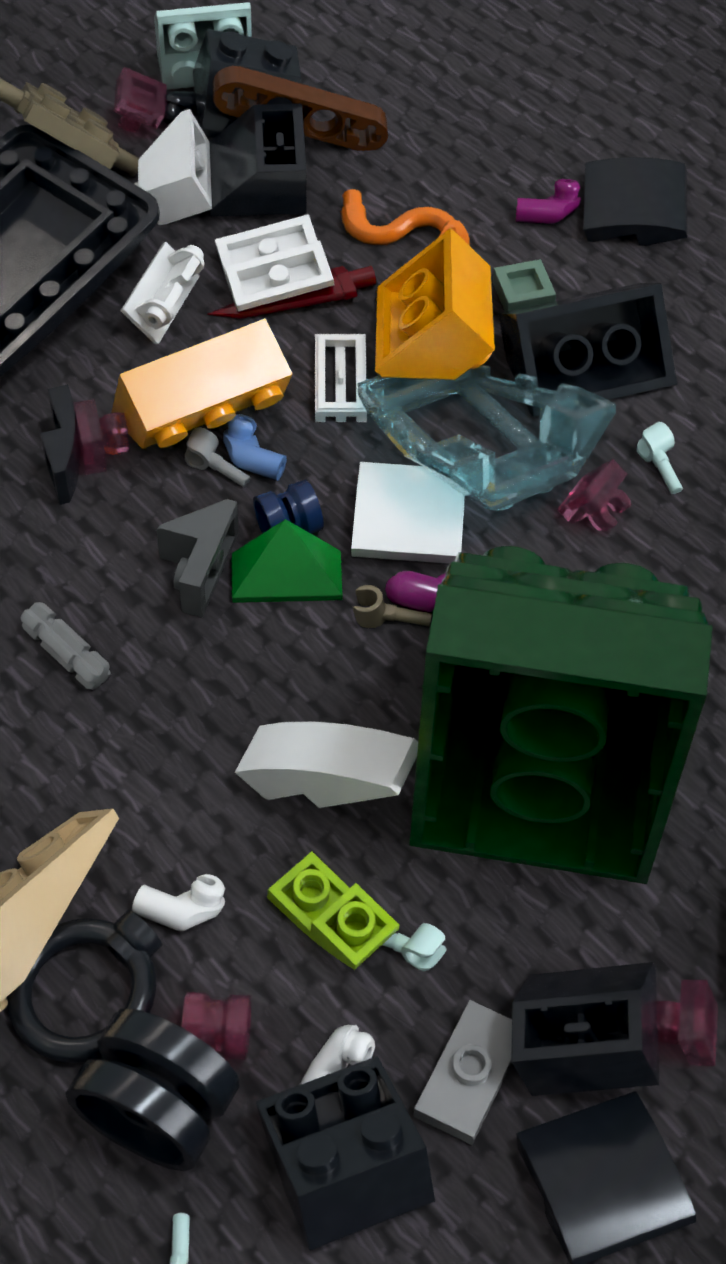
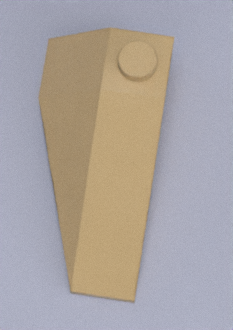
(42, 890)

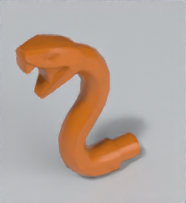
(357, 225)

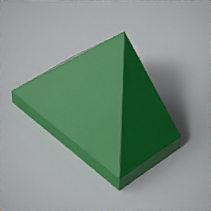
(286, 567)

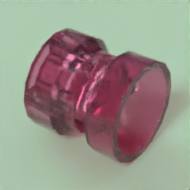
(219, 1022)

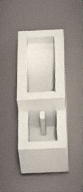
(327, 762)

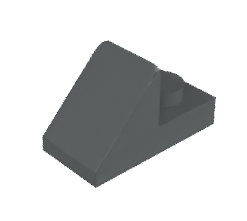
(201, 548)

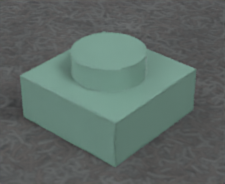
(523, 285)

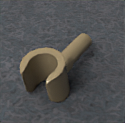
(379, 611)

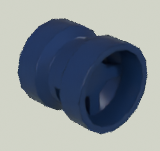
(296, 505)

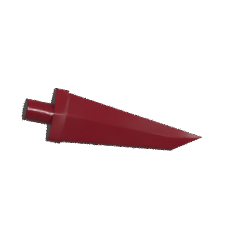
(345, 287)

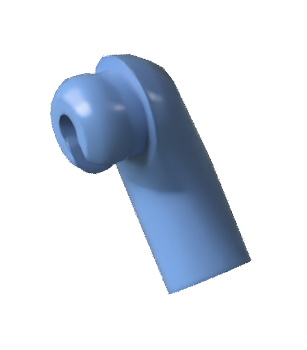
(246, 451)

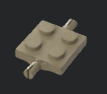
(82, 131)

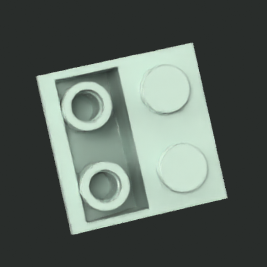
(182, 34)

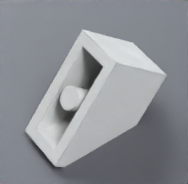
(178, 170)

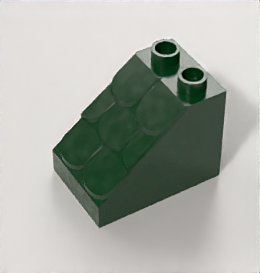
(556, 713)

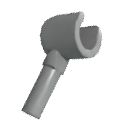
(201, 454)

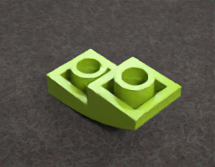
(331, 913)

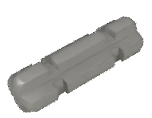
(65, 645)

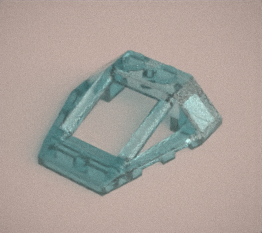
(568, 432)

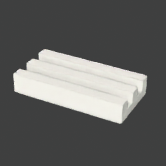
(340, 408)

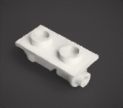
(163, 289)

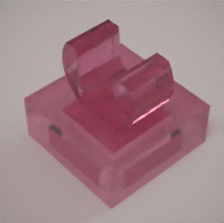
(139, 100)
(99, 435)
(594, 494)
(691, 1022)

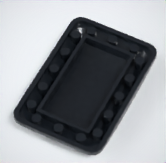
(60, 234)

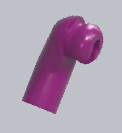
(553, 208)
(413, 590)

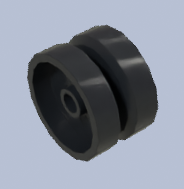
(153, 1089)

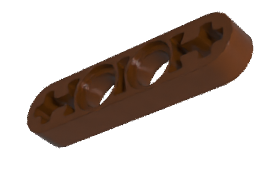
(338, 131)

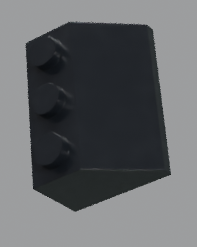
(596, 341)

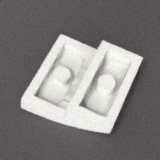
(273, 262)
(406, 515)

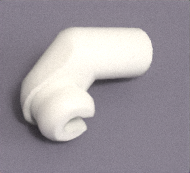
(185, 910)
(343, 1047)

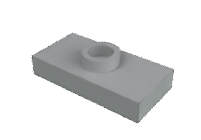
(468, 1073)

